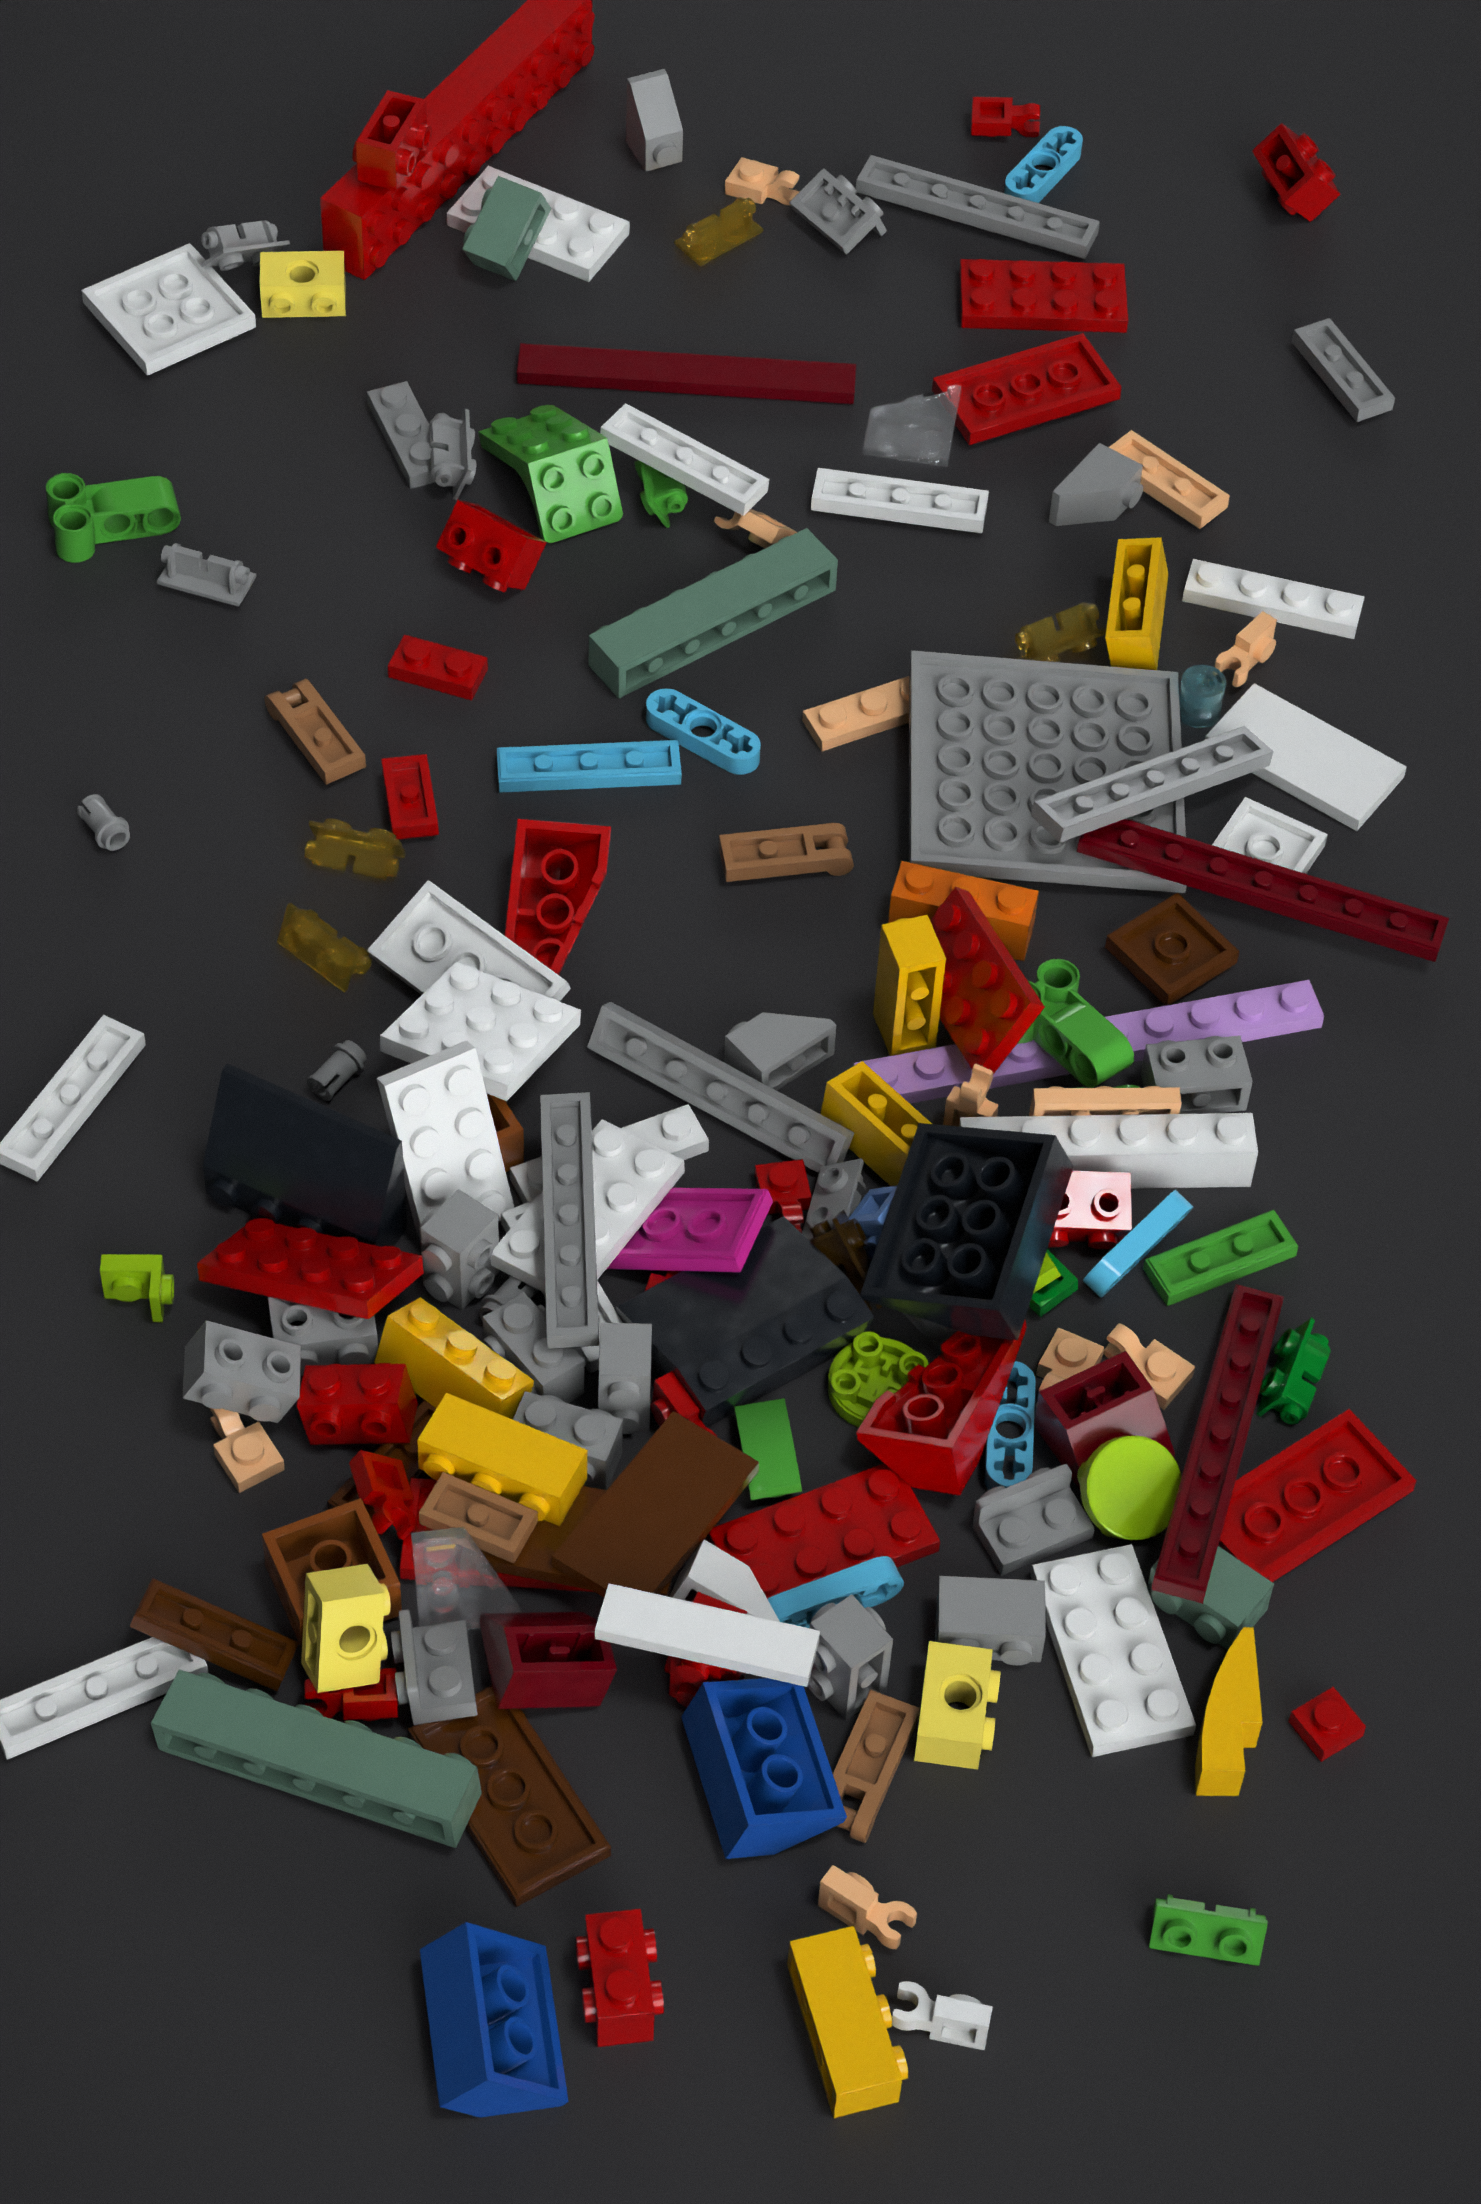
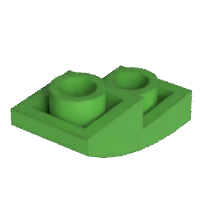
(768, 1439)

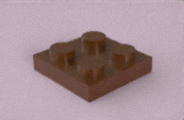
(1172, 949)

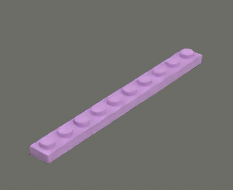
(1247, 1014)

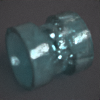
(1201, 695)

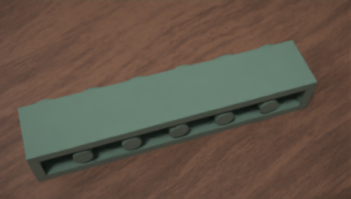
(712, 612)
(317, 1757)

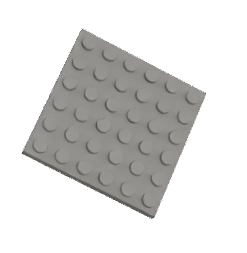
(1018, 730)

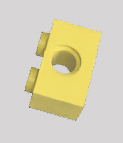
(302, 284)
(344, 1628)
(951, 1734)

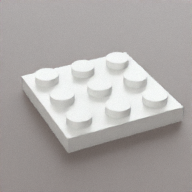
(168, 309)
(503, 1021)

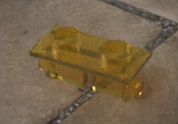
(718, 235)
(1076, 631)
(372, 850)
(320, 947)

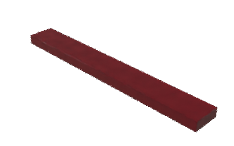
(686, 373)
(1268, 887)
(1217, 1445)

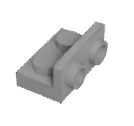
(837, 211)
(1031, 1519)
(436, 1672)

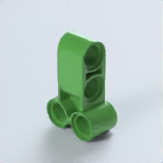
(107, 512)
(1074, 1029)

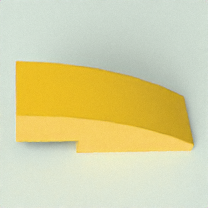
(1230, 1721)

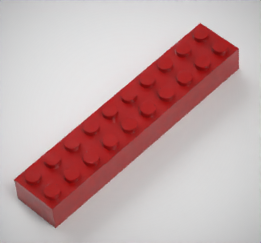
(470, 121)

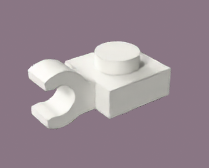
(949, 2019)

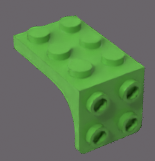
(562, 467)

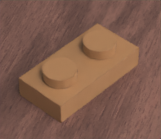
(490, 1519)

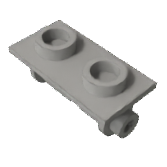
(231, 252)
(451, 451)
(210, 578)
(836, 1189)

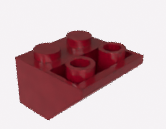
(1096, 1407)
(546, 1659)

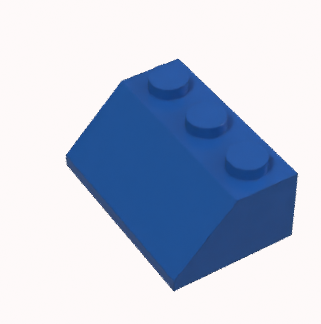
(761, 1765)
(492, 2023)

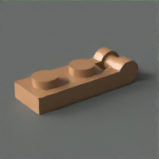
(316, 731)
(785, 852)
(873, 1758)

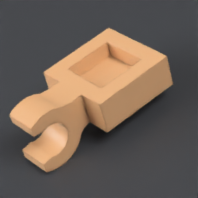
(759, 181)
(762, 528)
(1251, 646)
(971, 1098)
(1067, 1356)
(1160, 1365)
(244, 1452)
(857, 1905)

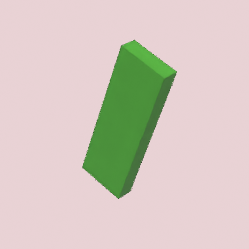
(1220, 1257)

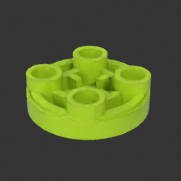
(867, 1371)
(1129, 1487)

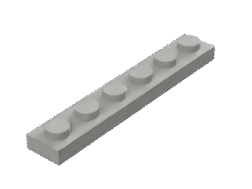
(977, 206)
(1151, 784)
(718, 1088)
(569, 1221)

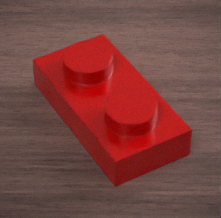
(437, 667)
(410, 796)

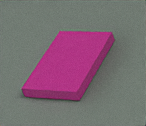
(698, 1231)

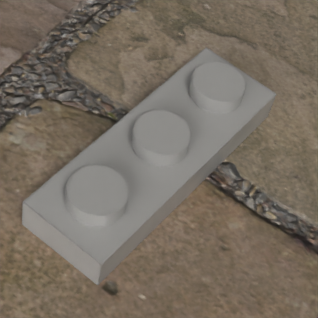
(1343, 370)
(404, 430)

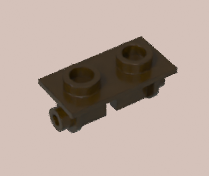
(844, 1246)

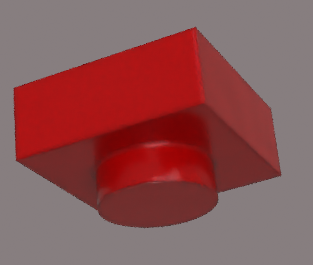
(1327, 1724)

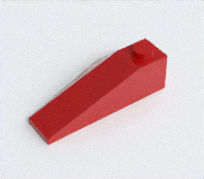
(554, 885)
(943, 1414)

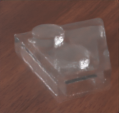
(915, 429)
(455, 1579)

